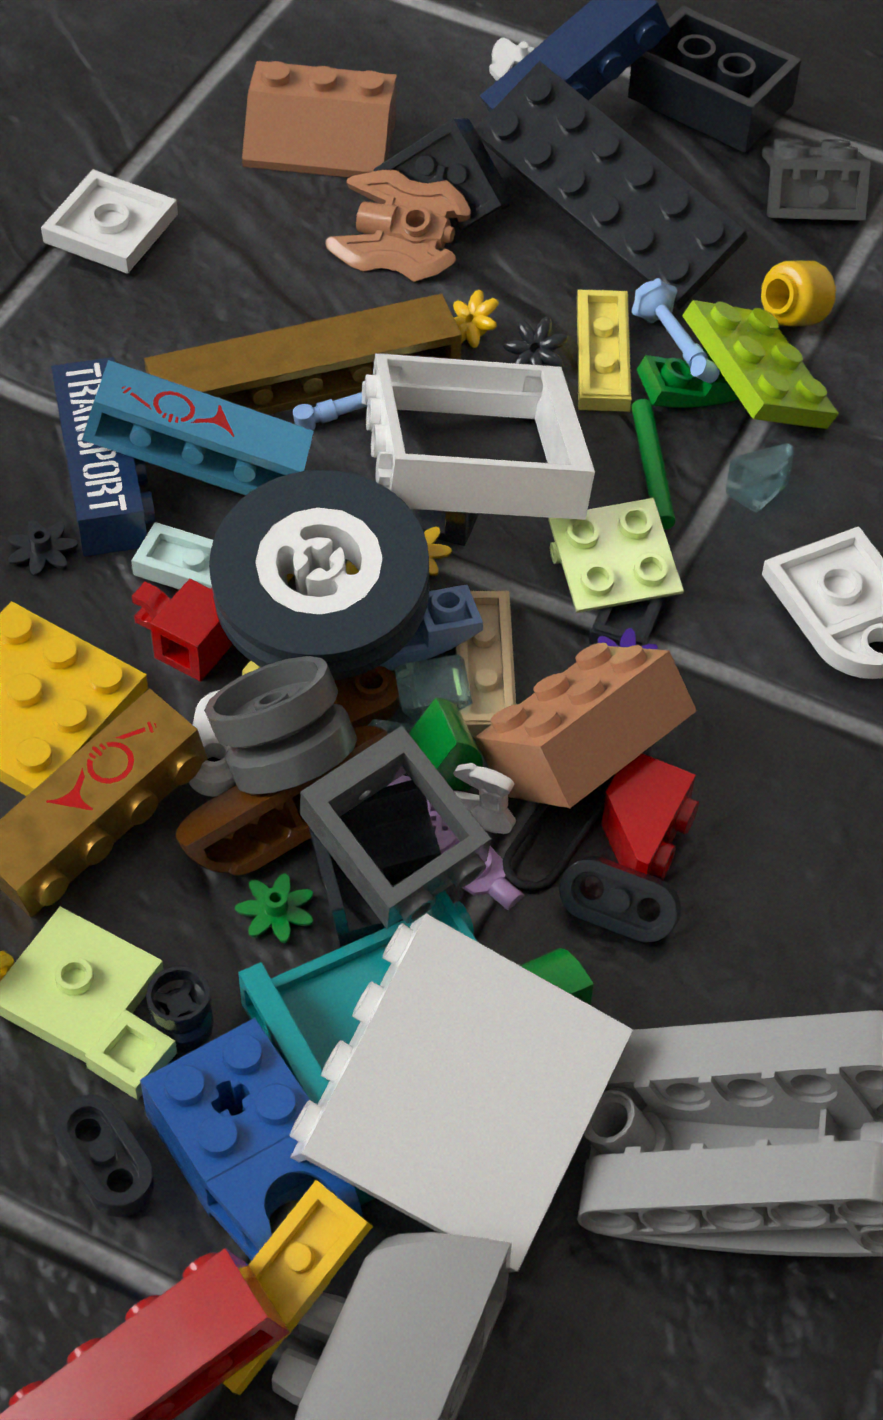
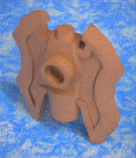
(403, 226)

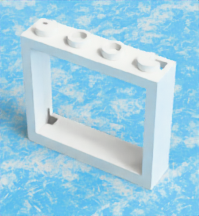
(473, 484)

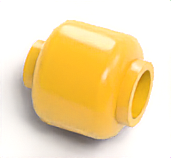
(798, 293)

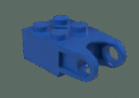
(229, 1129)

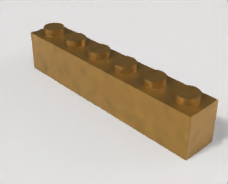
(314, 358)

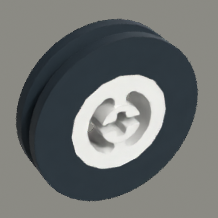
(308, 529)

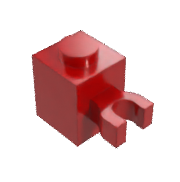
(183, 628)

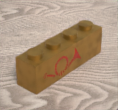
(95, 800)

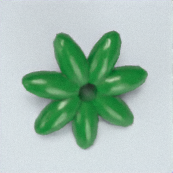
(275, 908)

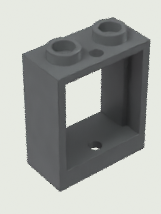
(360, 779)

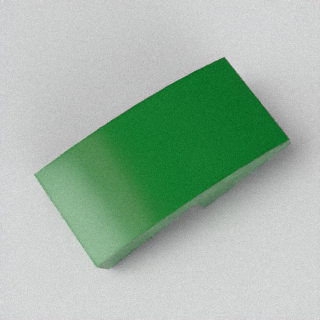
(672, 384)

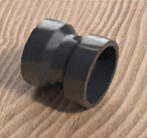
(173, 996)

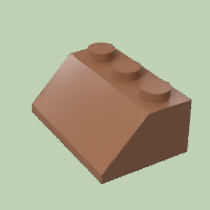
(318, 119)

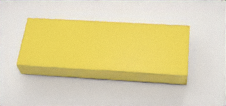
(603, 351)

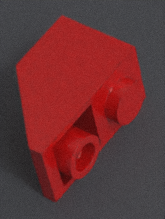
(645, 811)

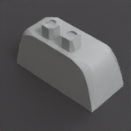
(403, 1334)

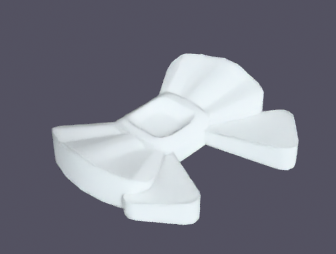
(505, 55)
(492, 802)

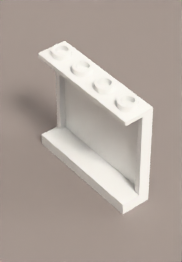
(461, 1088)

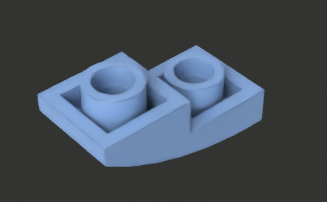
(447, 622)

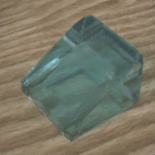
(759, 475)
(431, 678)

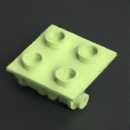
(615, 556)

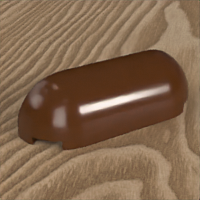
(248, 830)

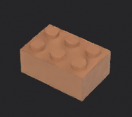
(586, 723)

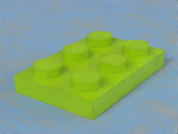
(760, 364)

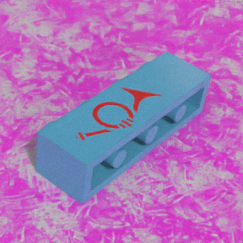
(193, 431)

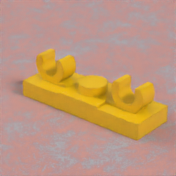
(302, 1261)

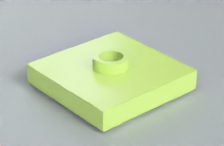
(75, 982)

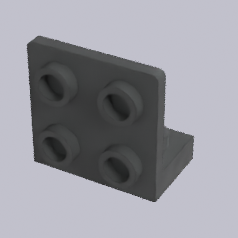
(817, 180)

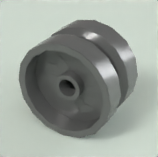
(281, 725)

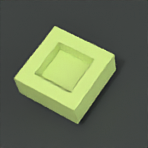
(129, 1053)

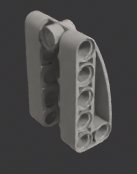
(743, 1138)

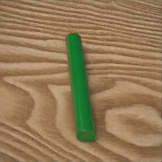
(653, 461)

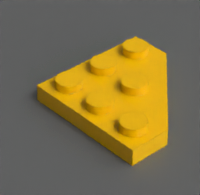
(53, 696)

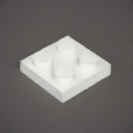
(109, 221)

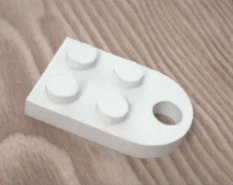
(835, 598)

